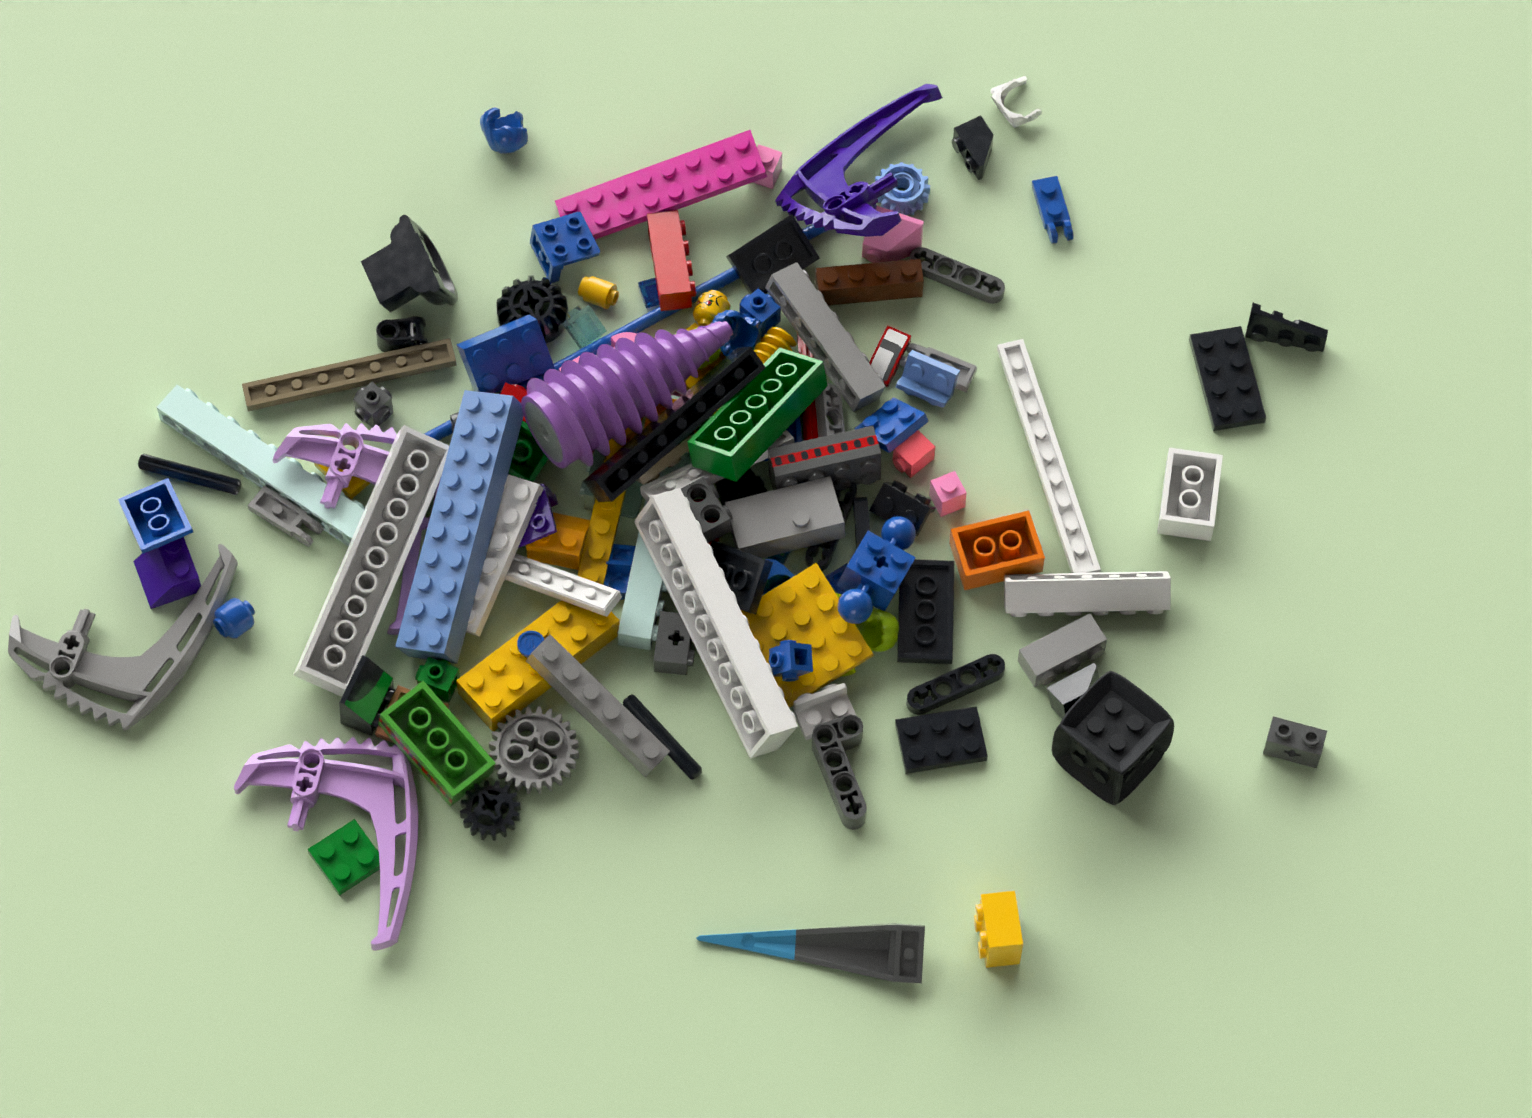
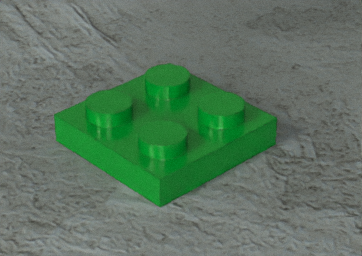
(346, 857)

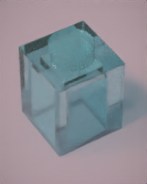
(583, 326)

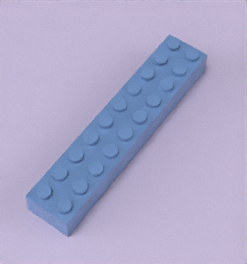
(460, 526)

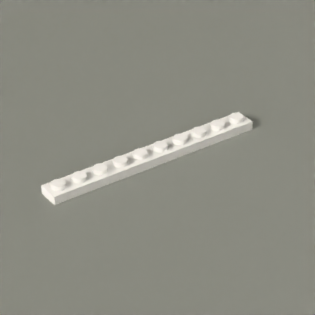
(1048, 458)

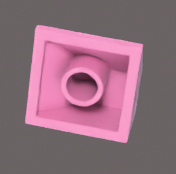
(896, 243)

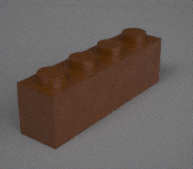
(870, 282)

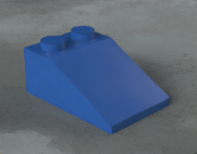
(155, 515)

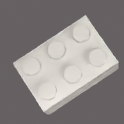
(1190, 494)

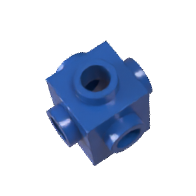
(761, 307)
(791, 660)

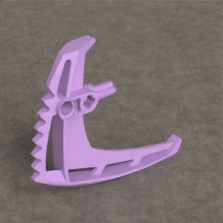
(363, 463)
(359, 784)

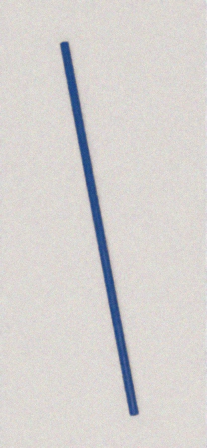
(634, 327)

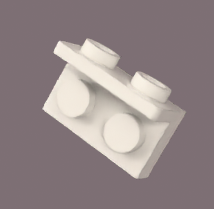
(821, 707)

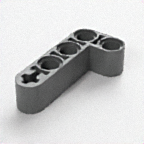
(842, 774)

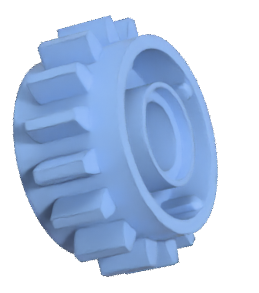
(916, 190)

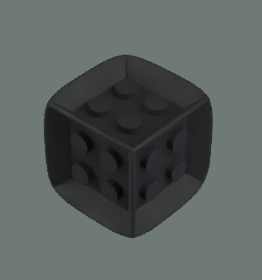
(1112, 737)

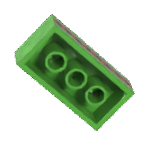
(436, 743)

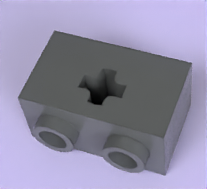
(670, 657)
(1295, 742)

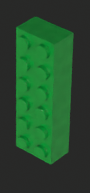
(757, 414)

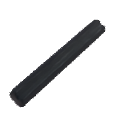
(189, 474)
(677, 752)

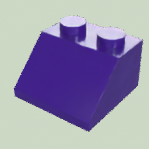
(167, 573)

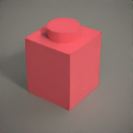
(913, 454)

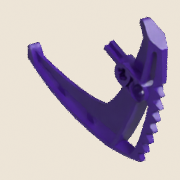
(851, 207)

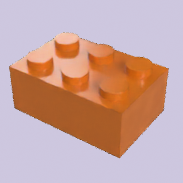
(996, 549)

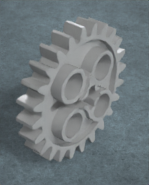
(544, 728)

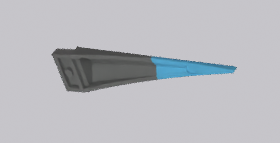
(874, 950)

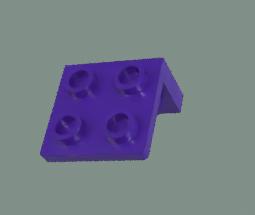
(542, 520)

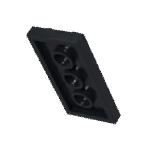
(1227, 378)
(926, 613)

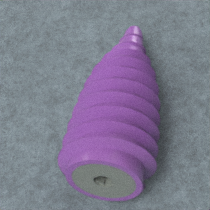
(613, 390)

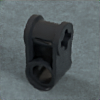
(402, 333)

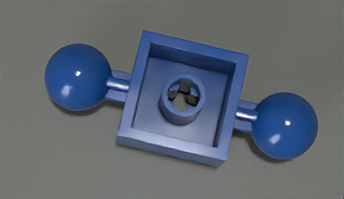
(876, 570)

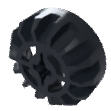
(550, 322)

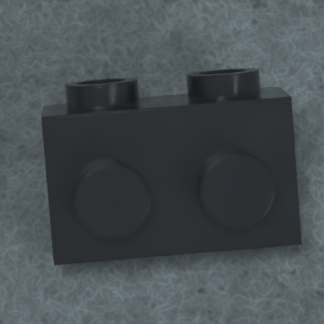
(895, 501)

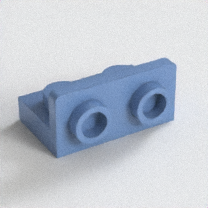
(928, 379)

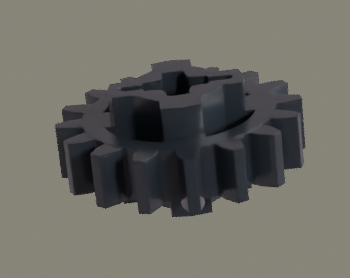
(497, 800)

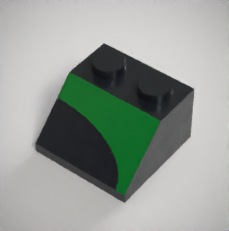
(366, 696)

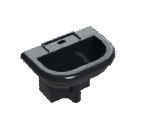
(409, 269)

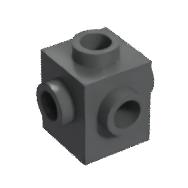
(373, 404)

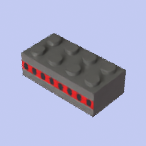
(842, 456)

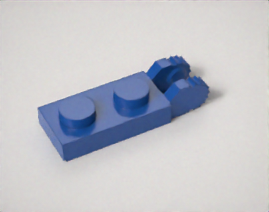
(1052, 207)

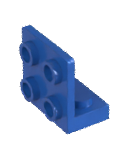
(562, 243)

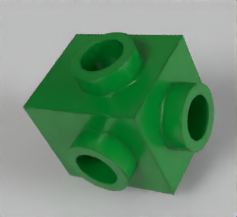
(439, 677)

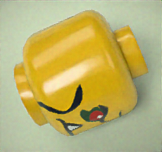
(708, 306)

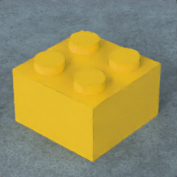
(999, 929)

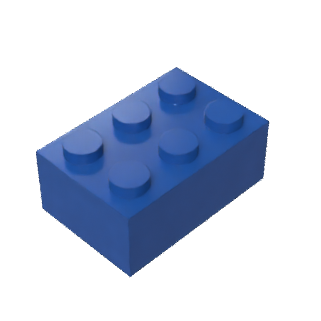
(505, 355)

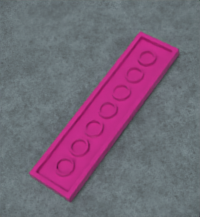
(667, 185)

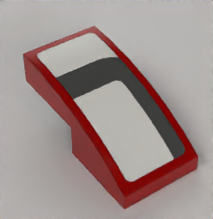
(889, 353)

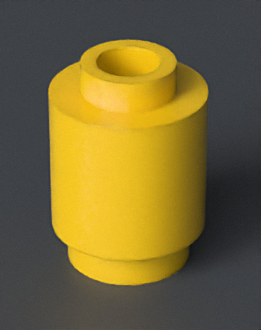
(598, 292)

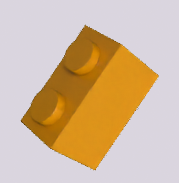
(564, 546)

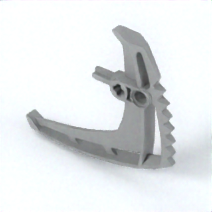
(122, 676)

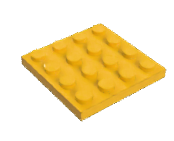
(808, 613)

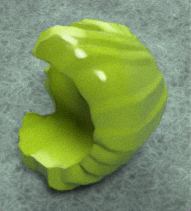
(880, 630)

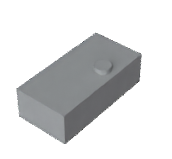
(787, 518)

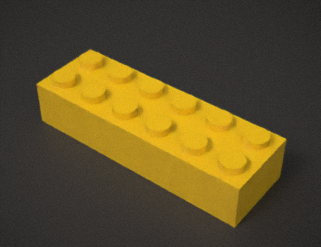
(509, 683)

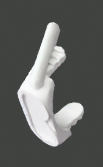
(998, 97)

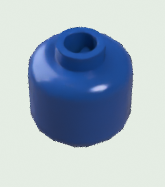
(234, 618)

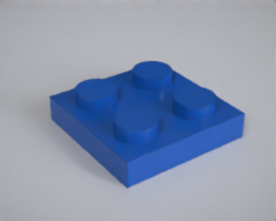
(894, 423)

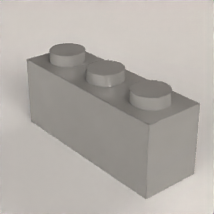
(1062, 650)

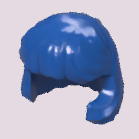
(504, 133)
(745, 330)

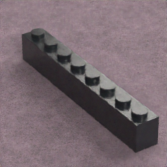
(674, 424)

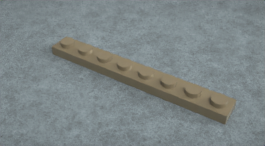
(349, 374)

